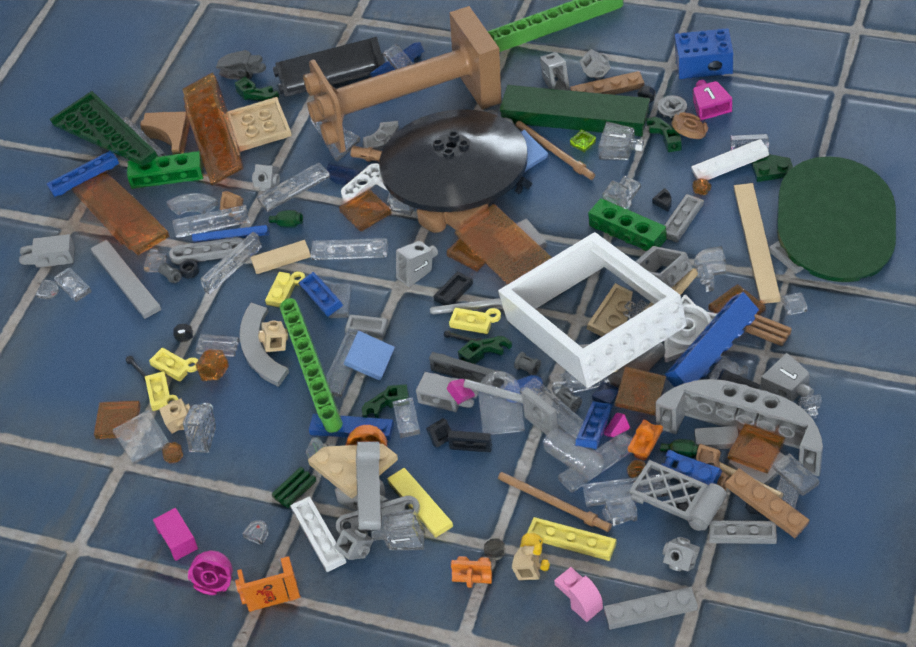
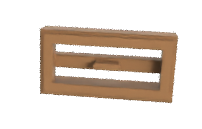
(770, 327)

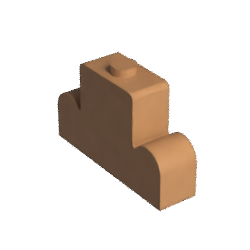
(437, 221)

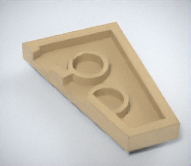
(610, 312)

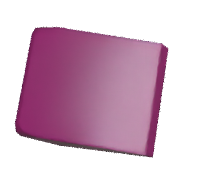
(458, 391)
(617, 425)

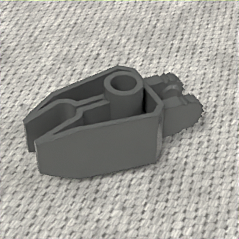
(240, 65)

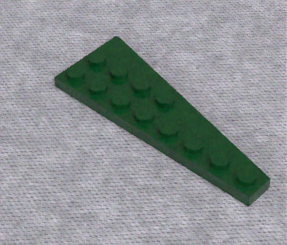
(100, 125)

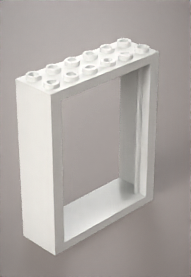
(616, 347)

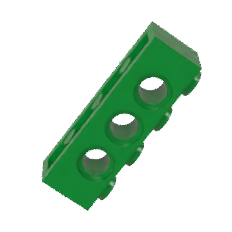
(166, 170)
(626, 225)

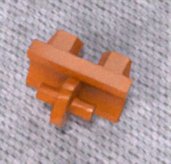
(644, 439)
(471, 571)

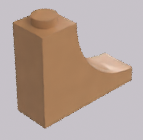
(168, 127)

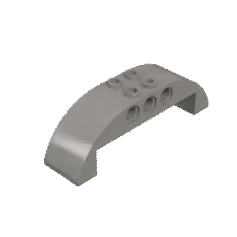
(737, 404)

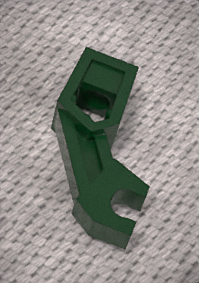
(248, 90)
(670, 136)
(483, 346)
(385, 398)

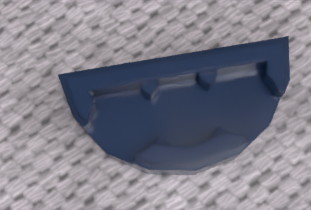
(341, 174)

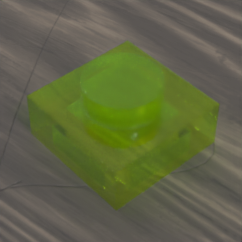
(582, 140)

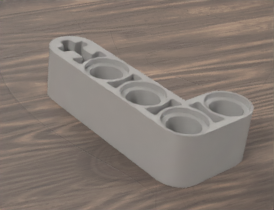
(368, 485)

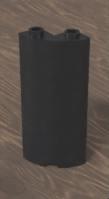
(336, 64)

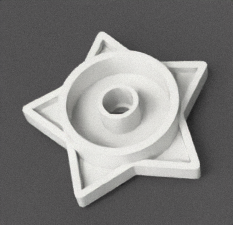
(696, 322)

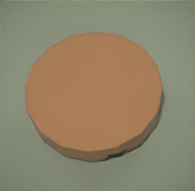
(689, 125)

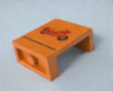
(269, 590)

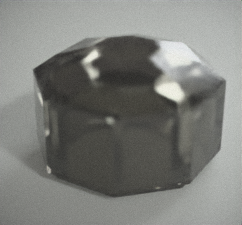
(494, 549)

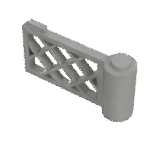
(704, 502)

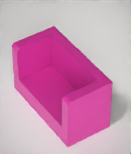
(175, 534)

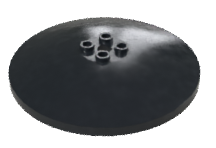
(434, 177)

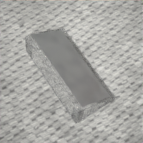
(741, 140)

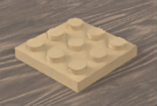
(259, 124)

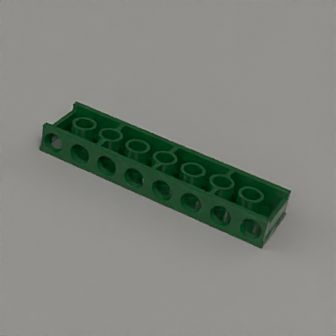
(573, 109)

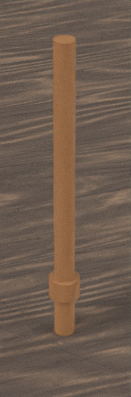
(578, 167)
(589, 518)

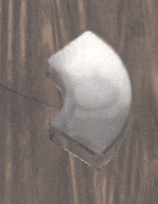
(192, 202)

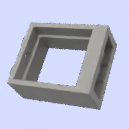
(675, 261)

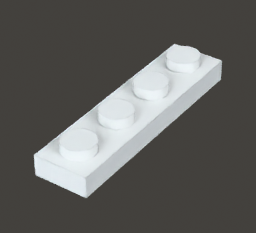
(730, 160)
(318, 534)

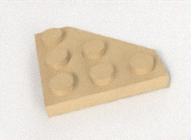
(339, 465)

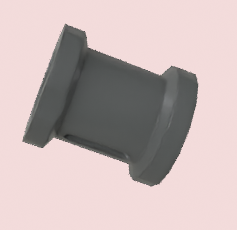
(527, 364)
(569, 399)

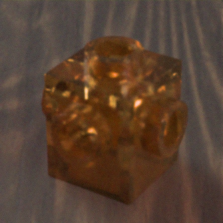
(212, 365)

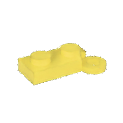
(283, 288)
(474, 320)
(172, 364)
(158, 390)

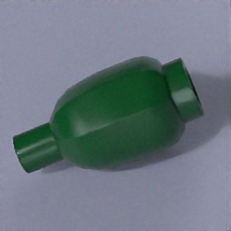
(287, 218)
(681, 446)

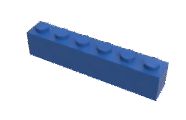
(713, 341)

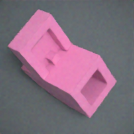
(582, 593)

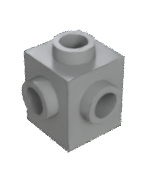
(595, 64)
(265, 177)
(354, 543)
(680, 554)

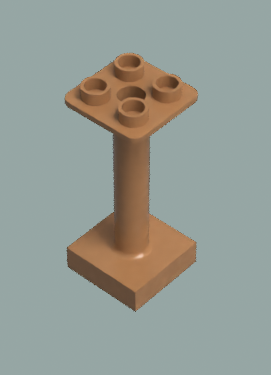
(472, 58)

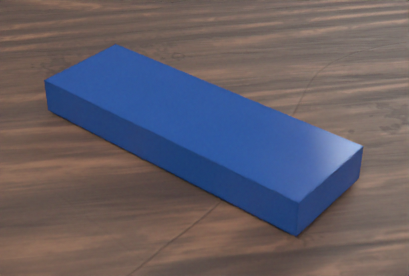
(320, 294)

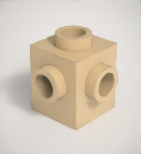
(273, 336)
(174, 415)

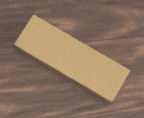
(280, 257)

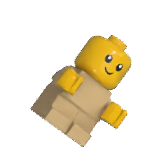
(527, 558)

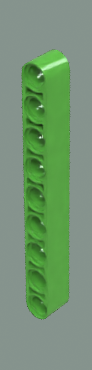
(550, 21)
(311, 366)

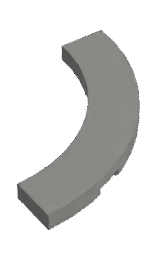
(253, 350)

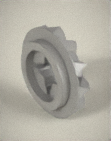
(674, 101)

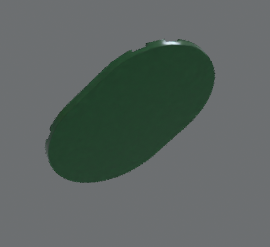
(836, 219)

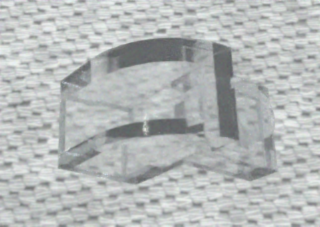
(622, 192)
(710, 263)

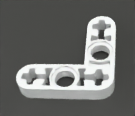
(370, 175)

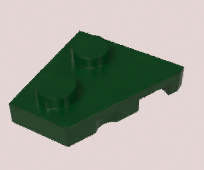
(771, 167)

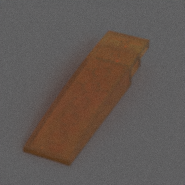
(212, 128)
(121, 213)

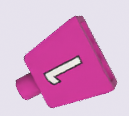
(711, 100)

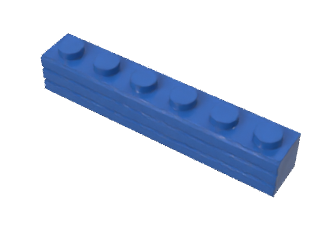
(412, 51)

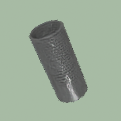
(643, 362)

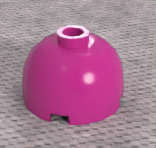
(210, 572)

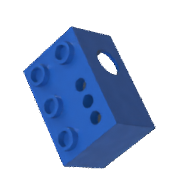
(700, 48)

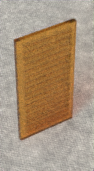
(502, 244)

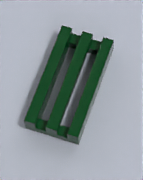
(291, 486)

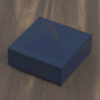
(605, 393)

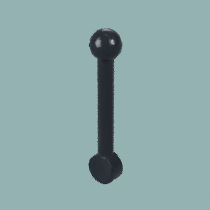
(447, 334)
(130, 360)

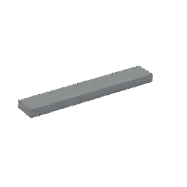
(125, 279)

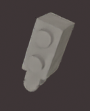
(48, 251)
(433, 392)

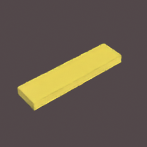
(429, 513)
(573, 539)

